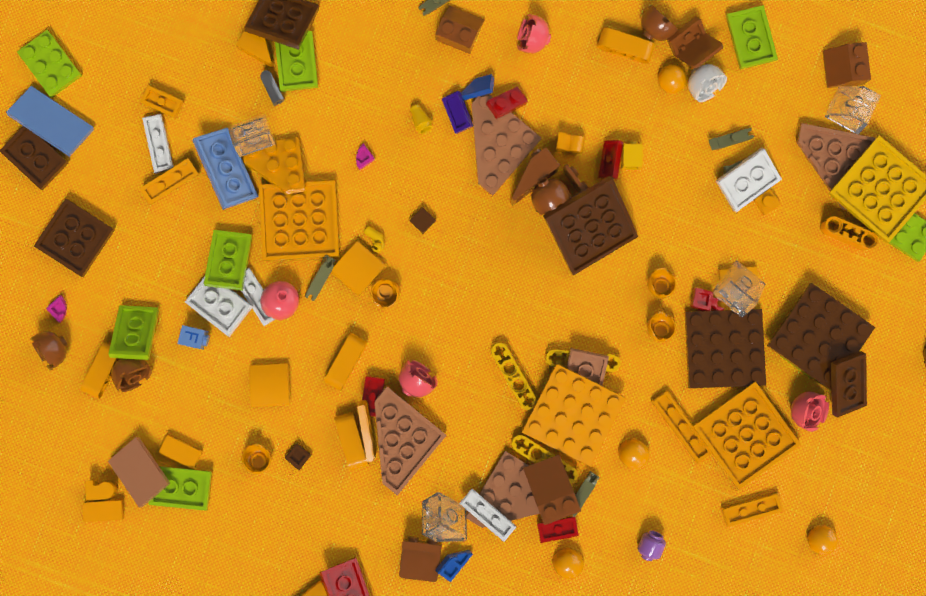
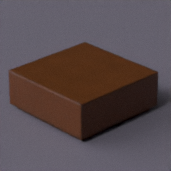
(422, 220)
(298, 456)

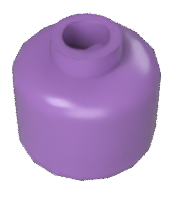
(651, 545)

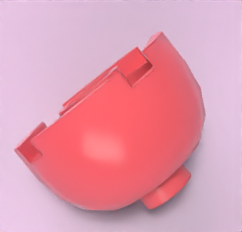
(533, 34)
(279, 300)
(416, 380)
(809, 410)

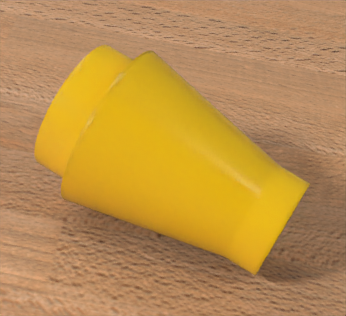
(421, 121)

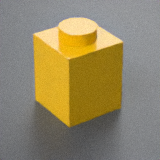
(632, 156)

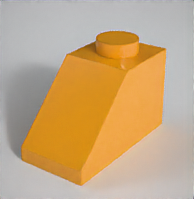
(255, 47)

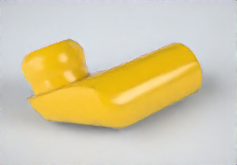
(377, 239)

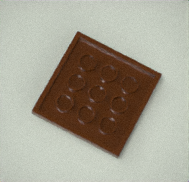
(591, 225)
(819, 333)
(725, 349)

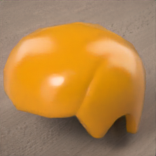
(672, 78)
(661, 283)
(385, 293)
(661, 327)
(633, 453)
(256, 459)
(822, 540)
(568, 563)

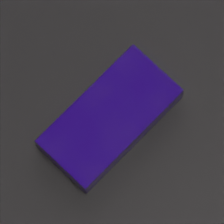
(457, 112)

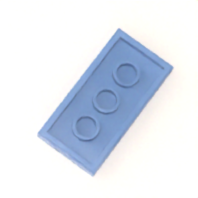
(50, 121)
(225, 168)

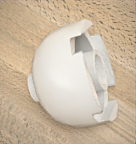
(705, 81)

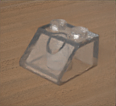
(852, 107)
(251, 135)
(739, 289)
(443, 519)

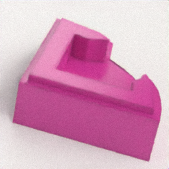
(363, 157)
(58, 308)

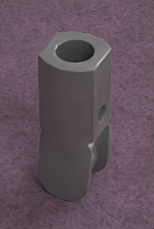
(271, 88)

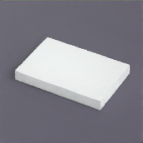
(748, 179)
(219, 306)

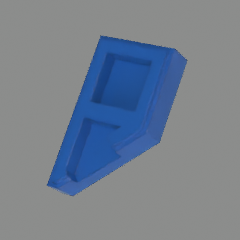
(479, 87)
(453, 564)

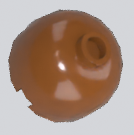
(657, 25)
(549, 194)
(50, 348)
(128, 373)

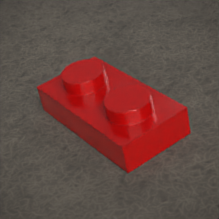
(506, 102)
(610, 159)
(372, 389)
(558, 530)

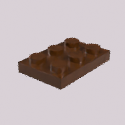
(34, 157)
(849, 384)

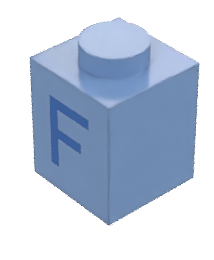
(193, 337)

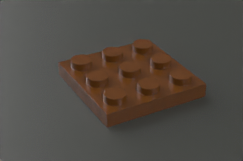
(282, 21)
(74, 238)

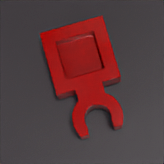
(704, 300)

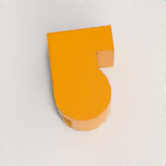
(569, 143)
(102, 491)

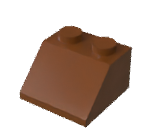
(459, 29)
(847, 65)

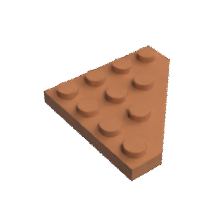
(499, 144)
(831, 151)
(403, 439)
(508, 490)

